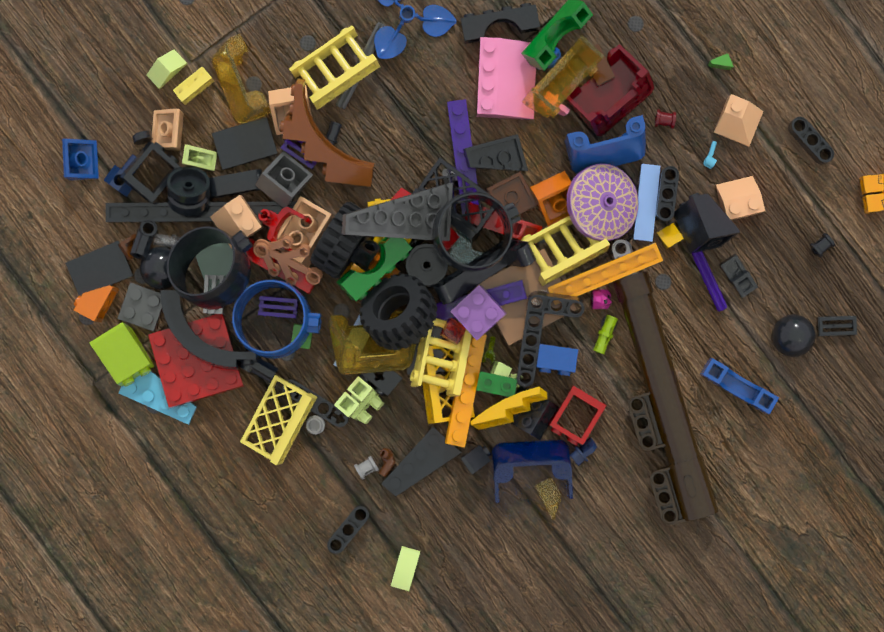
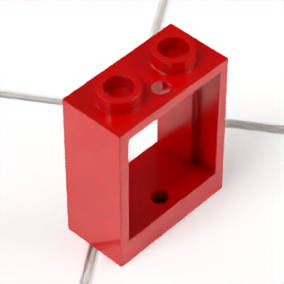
(587, 399)

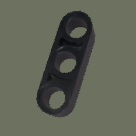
(820, 143)
(234, 183)
(670, 185)
(342, 536)

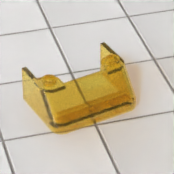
(564, 78)

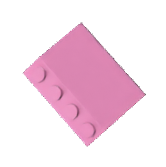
(504, 79)

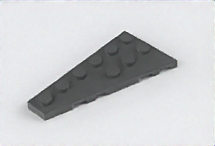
(403, 217)

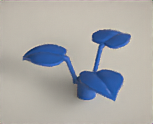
(391, 42)

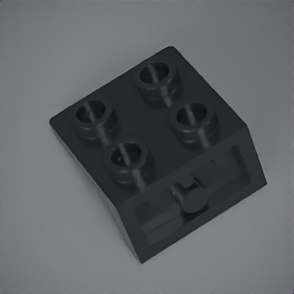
(538, 419)

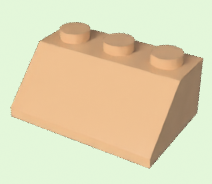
(302, 231)

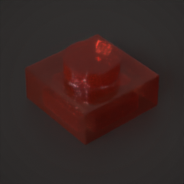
(453, 331)

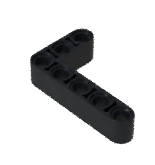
(460, 281)
(536, 329)

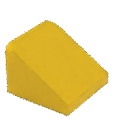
(670, 235)

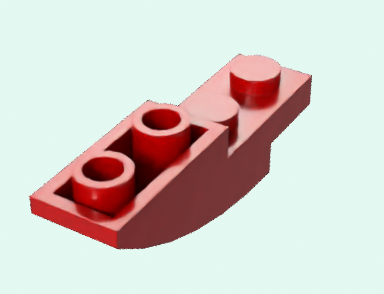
(495, 224)

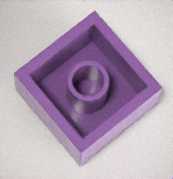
(478, 312)

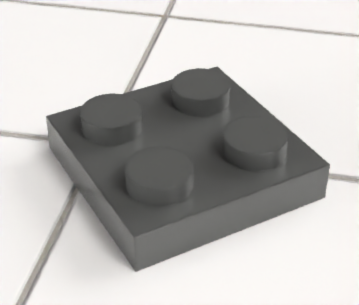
(141, 307)

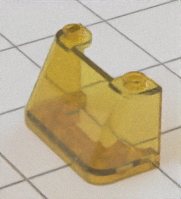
(243, 105)
(359, 353)

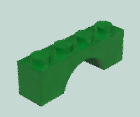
(570, 17)
(358, 283)

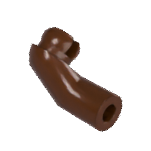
(388, 461)

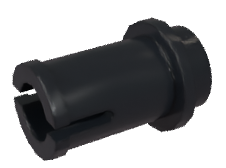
(333, 132)

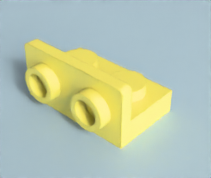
(193, 85)

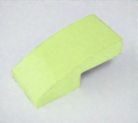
(405, 568)

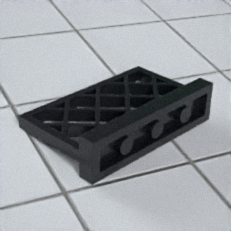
(457, 220)

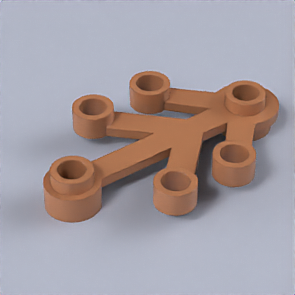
(285, 260)

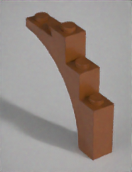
(337, 165)

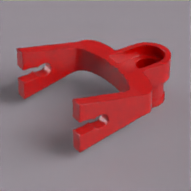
(277, 220)

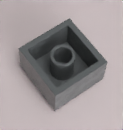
(284, 179)

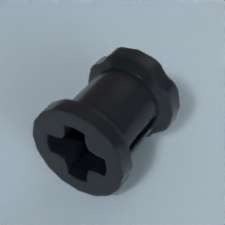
(822, 245)

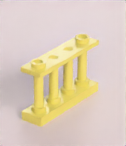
(345, 81)
(564, 264)
(455, 366)

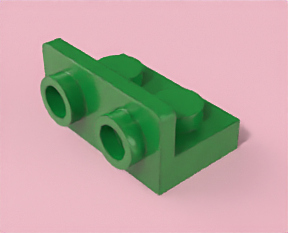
(496, 384)

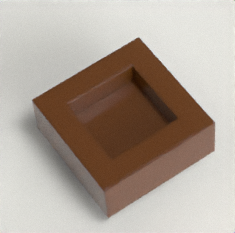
(126, 246)

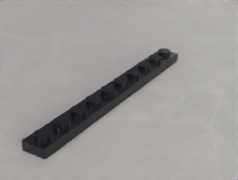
(163, 213)

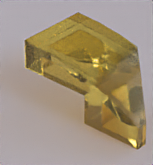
(550, 496)

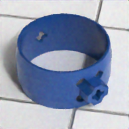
(311, 321)

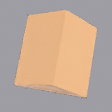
(168, 128)

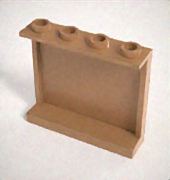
(513, 322)

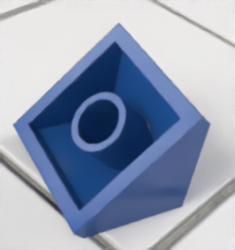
(80, 159)

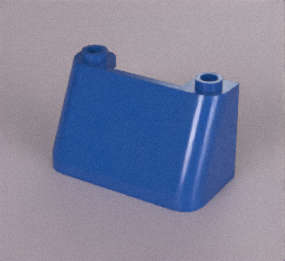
(615, 151)

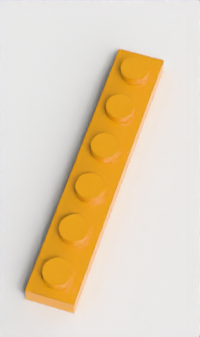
(608, 272)
(463, 404)

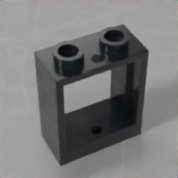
(137, 186)

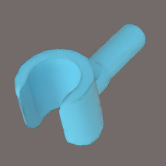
(709, 160)

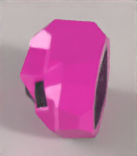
(600, 299)

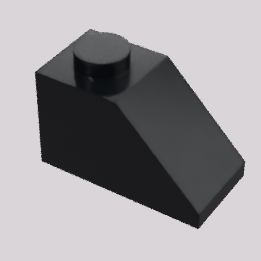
(476, 458)

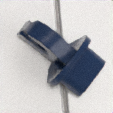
(583, 451)

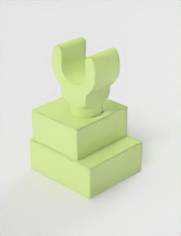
(503, 370)

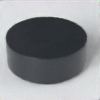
(142, 137)

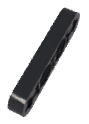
(319, 400)

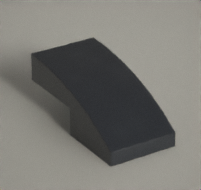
(738, 276)

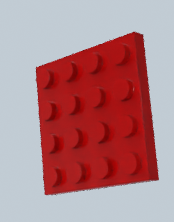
(186, 376)

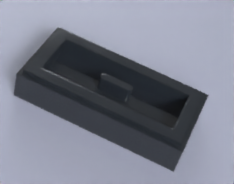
(820, 326)

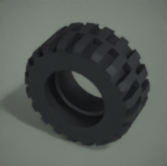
(334, 249)
(408, 326)

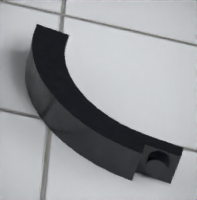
(174, 314)

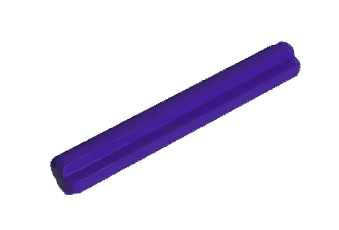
(709, 281)

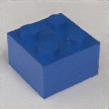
(557, 358)

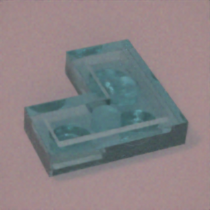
(462, 250)

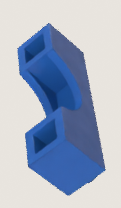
(738, 386)

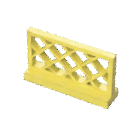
(294, 423)

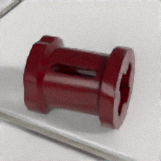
(665, 119)

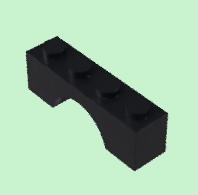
(523, 18)

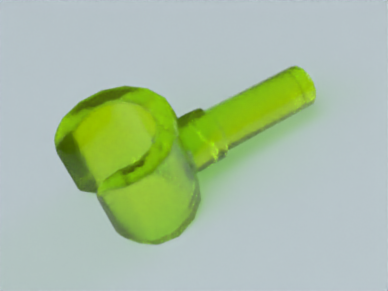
(489, 354)

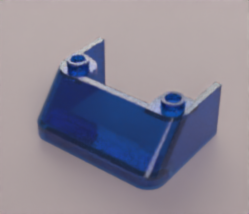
(531, 453)

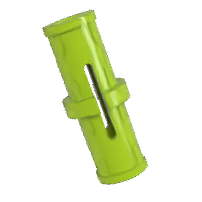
(605, 334)

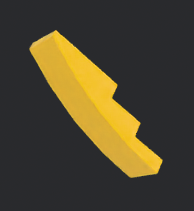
(504, 410)

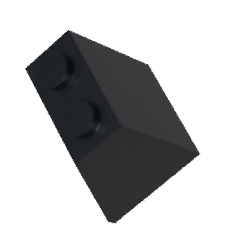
(704, 224)

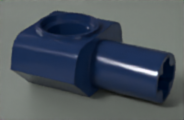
(115, 172)

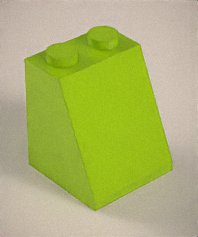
(122, 354)

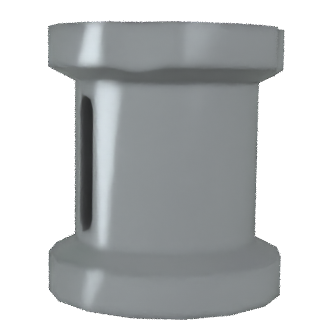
(366, 467)

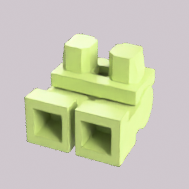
(359, 401)

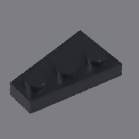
(497, 155)

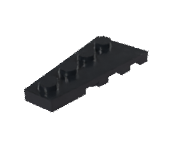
(420, 462)

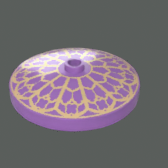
(602, 202)

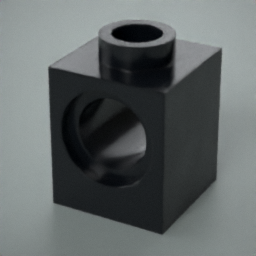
(366, 253)

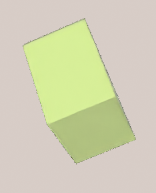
(166, 68)
(199, 158)

